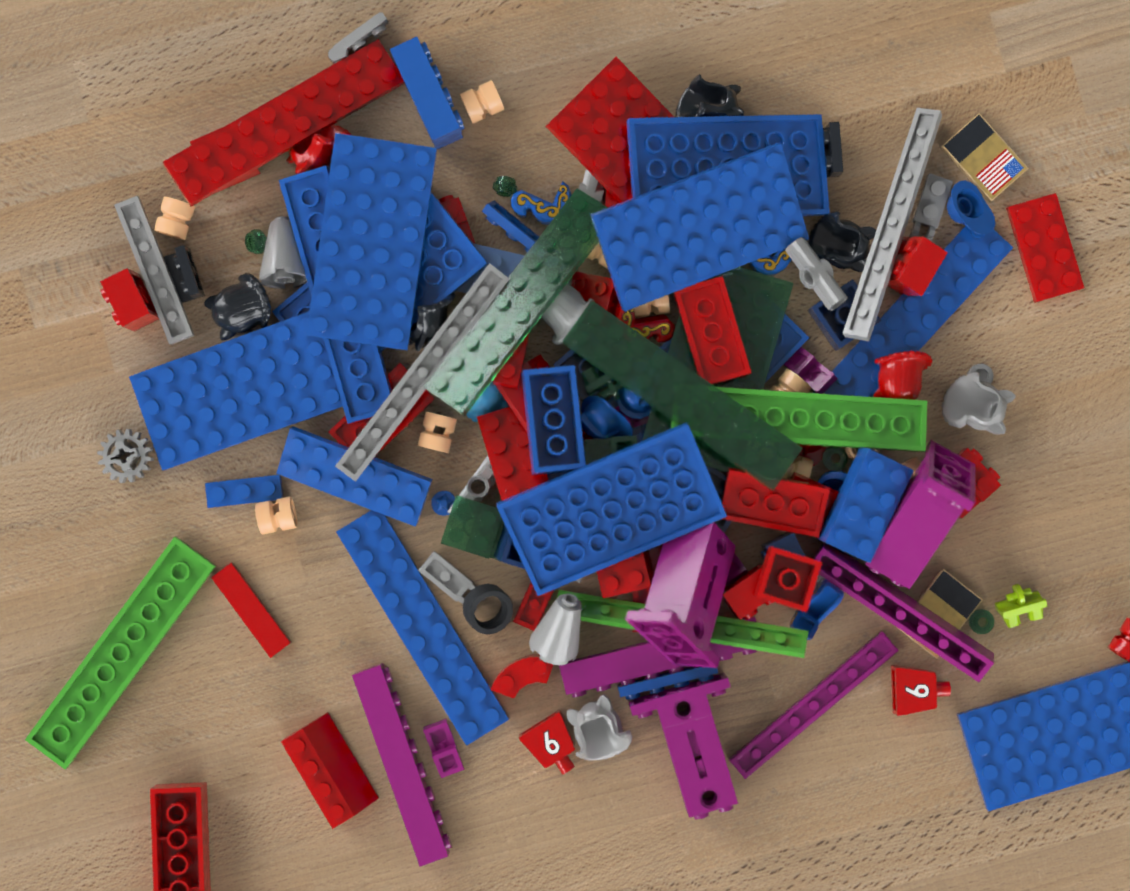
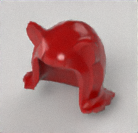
(316, 150)
(901, 374)

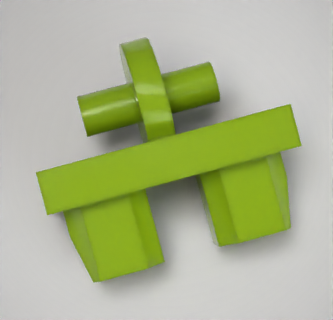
(1019, 603)

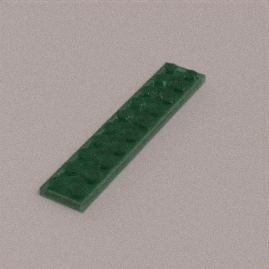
(518, 305)
(682, 395)

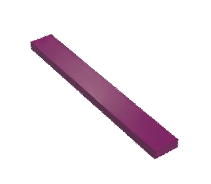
(813, 704)

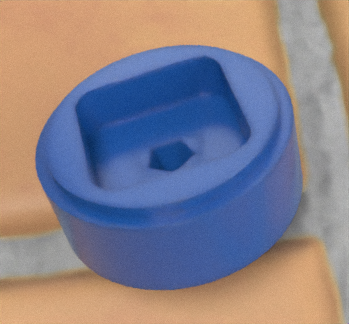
(442, 502)

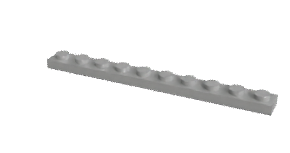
(892, 224)
(412, 384)

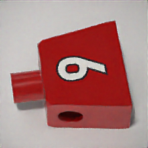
(915, 690)
(550, 742)

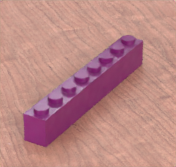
(904, 612)
(625, 665)
(401, 764)

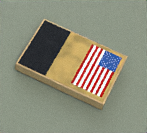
(984, 157)
(948, 600)

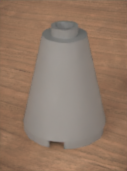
(281, 257)
(559, 631)

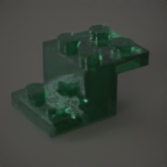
(473, 527)

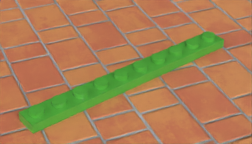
(725, 632)

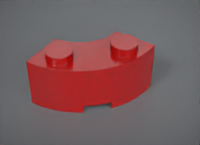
(520, 673)

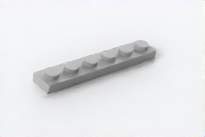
(154, 270)

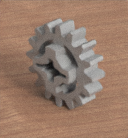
(128, 465)

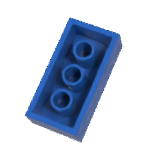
(425, 89)
(553, 420)
(865, 504)

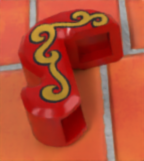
(657, 326)

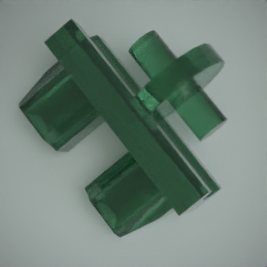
(595, 383)

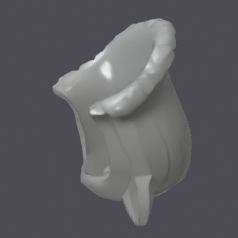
(564, 312)
(976, 404)
(598, 730)

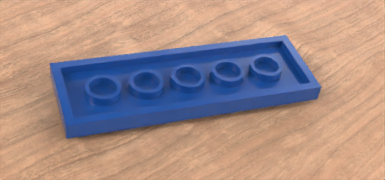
(379, 488)

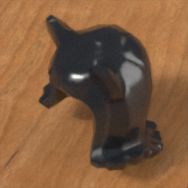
(709, 100)
(841, 242)
(240, 307)
(429, 322)

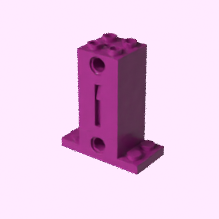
(925, 514)
(686, 597)
(693, 743)

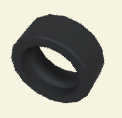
(497, 623)

